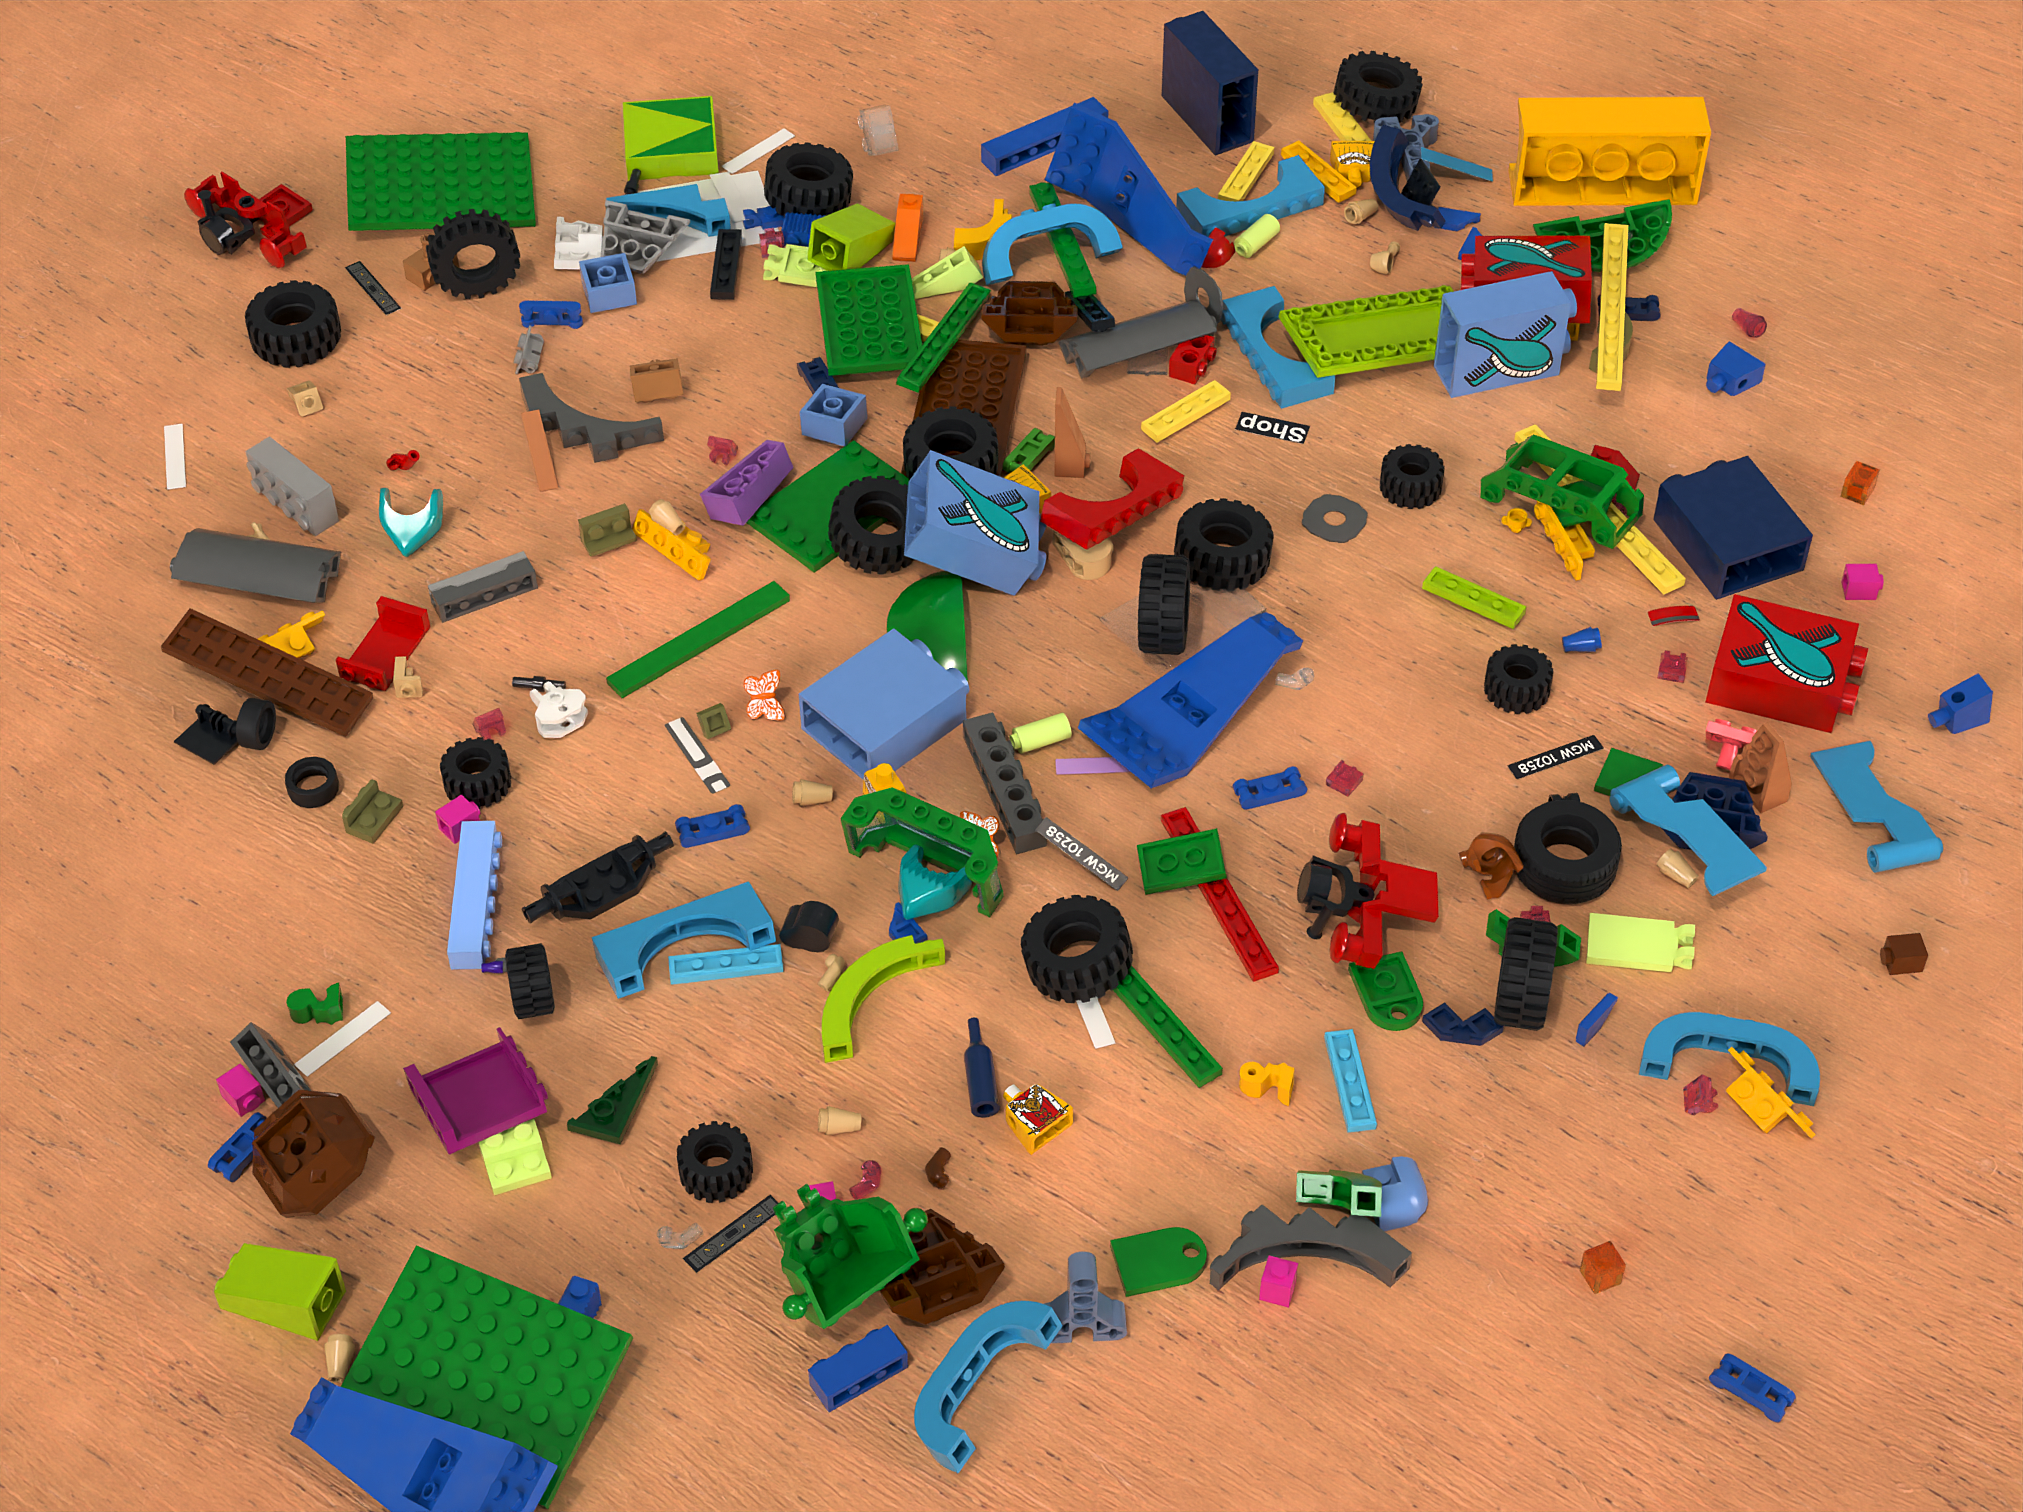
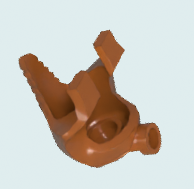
(1492, 856)

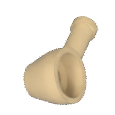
(1383, 261)

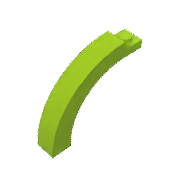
(862, 979)

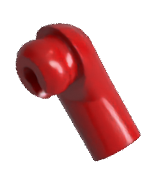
(403, 461)

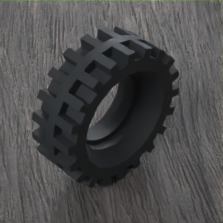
(1375, 102)
(467, 231)

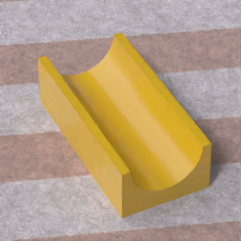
(1609, 150)

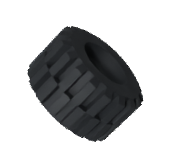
(1412, 476)
(1518, 679)
(473, 757)
(529, 981)
(720, 1180)

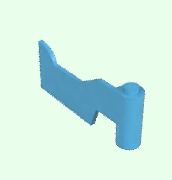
(1866, 801)
(1710, 838)

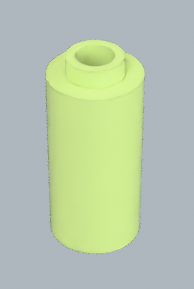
(1257, 235)
(1040, 733)

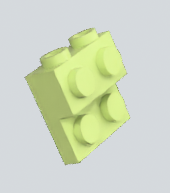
(515, 1158)

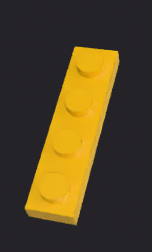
(1335, 184)

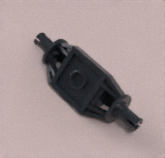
(600, 882)

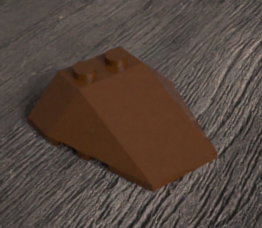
(1029, 312)
(947, 1278)

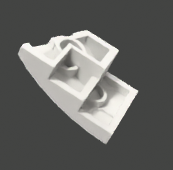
(576, 243)

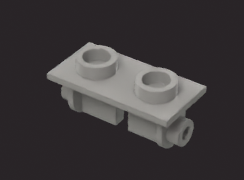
(530, 351)

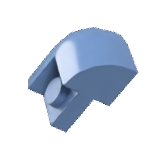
(1402, 1193)

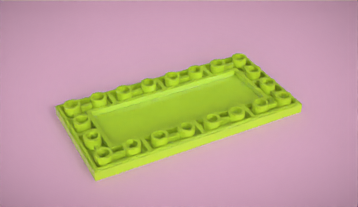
(1367, 331)

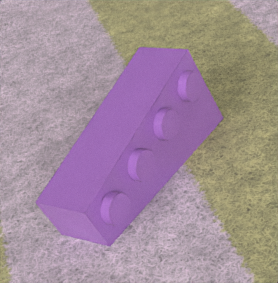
(747, 484)

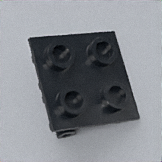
(1421, 185)
(209, 735)

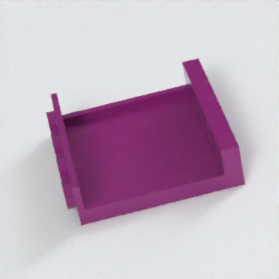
(478, 1094)

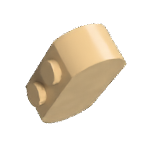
(1084, 563)

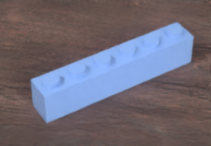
(473, 895)

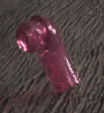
(870, 1180)

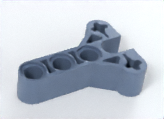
(1422, 133)
(1086, 1306)

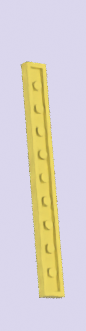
(1612, 307)
(1634, 543)

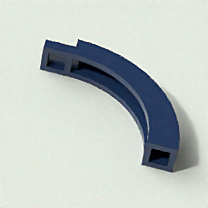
(1383, 172)

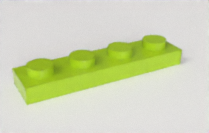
(1474, 597)

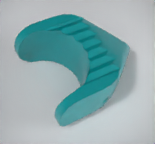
(414, 530)
(925, 890)

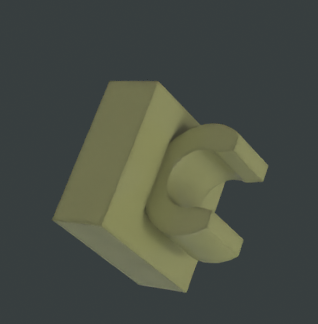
(713, 721)

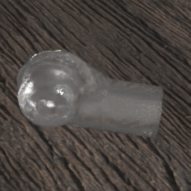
(1297, 680)
(677, 1240)

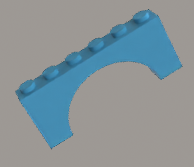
(1296, 193)
(1286, 379)
(729, 913)

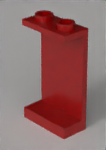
(391, 636)

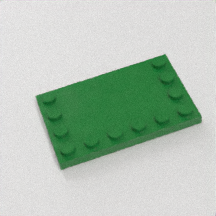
(868, 319)
(801, 512)

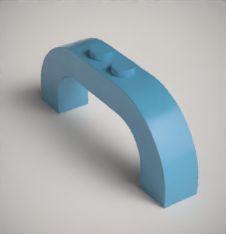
(1087, 219)
(1722, 1033)
(963, 1365)

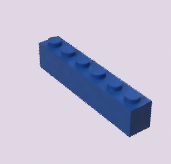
(1030, 140)

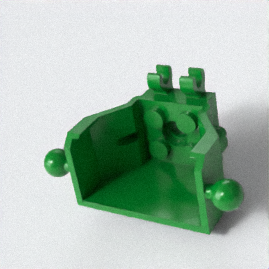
(842, 1252)

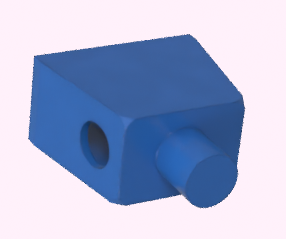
(1734, 371)
(1964, 706)

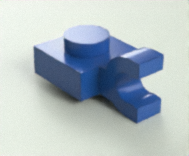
(765, 217)

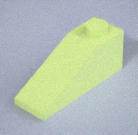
(947, 275)

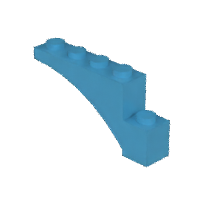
(680, 202)

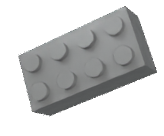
(292, 486)

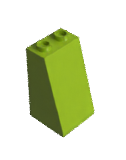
(848, 238)
(282, 1288)

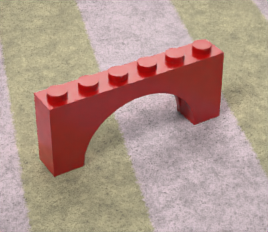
(1094, 521)

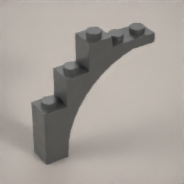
(576, 428)
(1352, 1242)

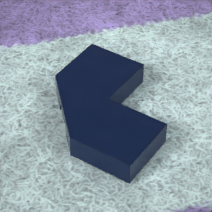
(1451, 1028)

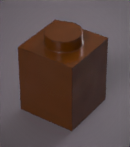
(1904, 954)

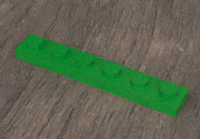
(1167, 1029)

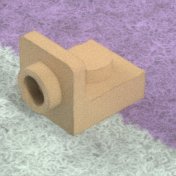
(306, 398)
(404, 682)

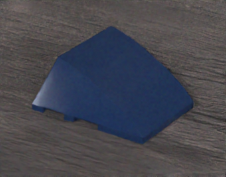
(1728, 800)

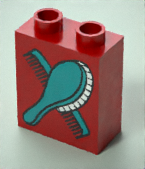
(1521, 256)
(1786, 664)

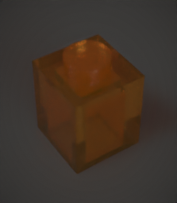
(1860, 483)
(1602, 1267)

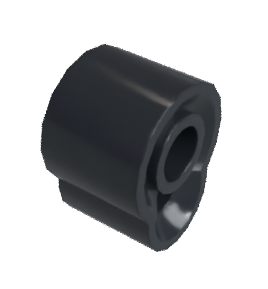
(809, 926)

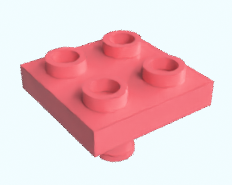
(1730, 737)

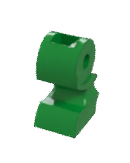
(305, 1006)

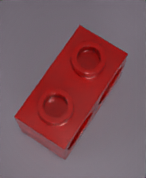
(1192, 359)

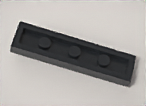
(726, 264)
(1092, 312)

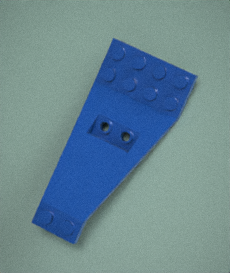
(1094, 164)
(1182, 713)
(418, 1459)

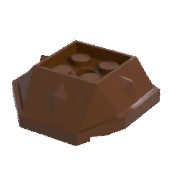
(310, 1151)

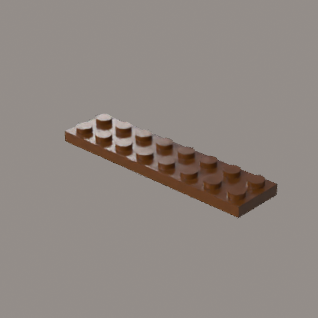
(267, 672)

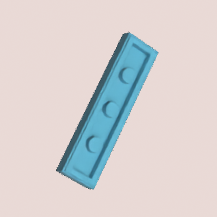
(725, 964)
(1350, 1081)

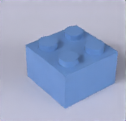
(607, 282)
(833, 415)

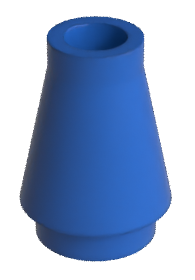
(1583, 641)

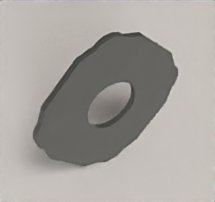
(1198, 278)
(1315, 523)

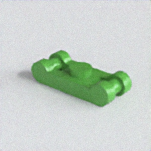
(1029, 450)

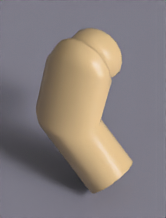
(835, 967)

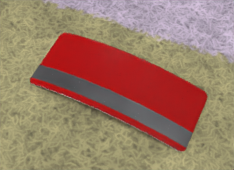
(1673, 614)

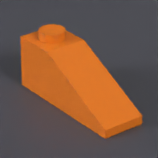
(908, 227)

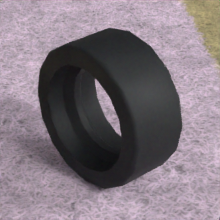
(256, 723)
(313, 797)

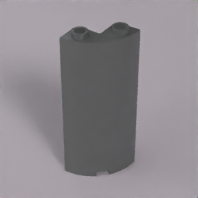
(1138, 336)
(255, 565)

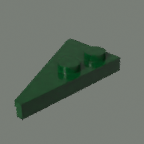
(614, 1110)

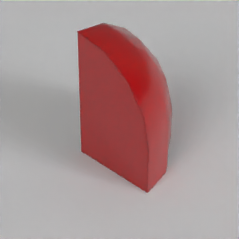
(1219, 251)

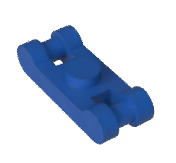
(551, 313)
(1270, 788)
(712, 826)
(237, 1146)
(1753, 1387)

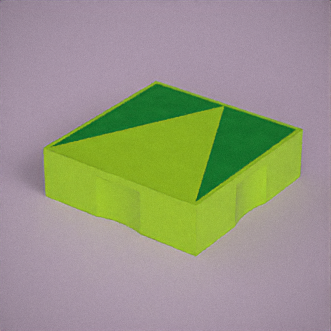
(670, 137)

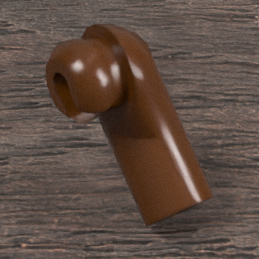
(935, 1170)

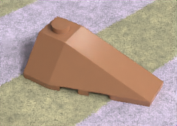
(1069, 442)
(1764, 769)

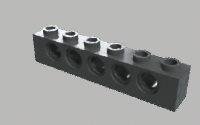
(1004, 781)
(268, 1063)

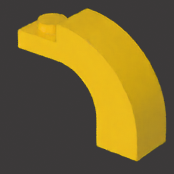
(976, 238)

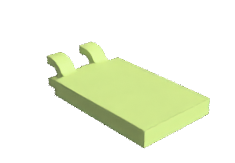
(790, 265)
(1639, 943)

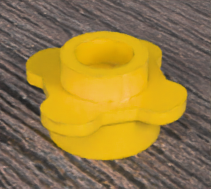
(1516, 520)

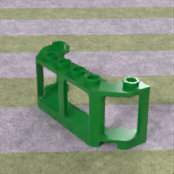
(1547, 491)

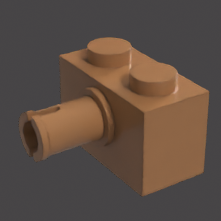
(418, 269)
(656, 380)

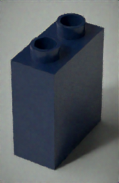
(1209, 82)
(1732, 526)

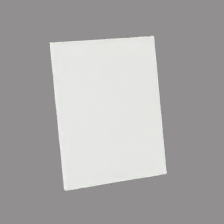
(696, 242)

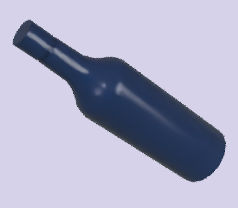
(980, 1074)

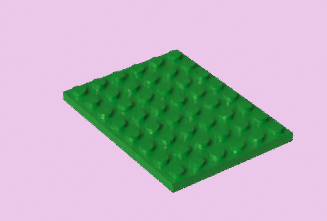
(425, 177)
(489, 1359)

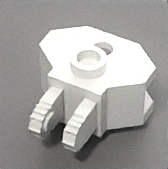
(557, 709)

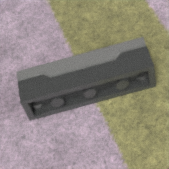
(482, 586)

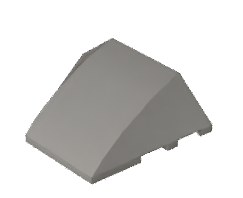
(638, 235)

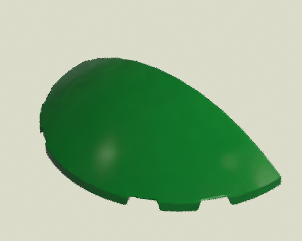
(1646, 224)
(935, 615)

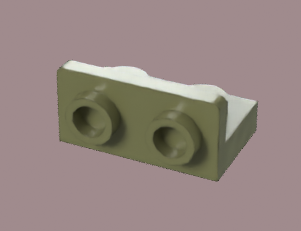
(606, 530)
(370, 812)

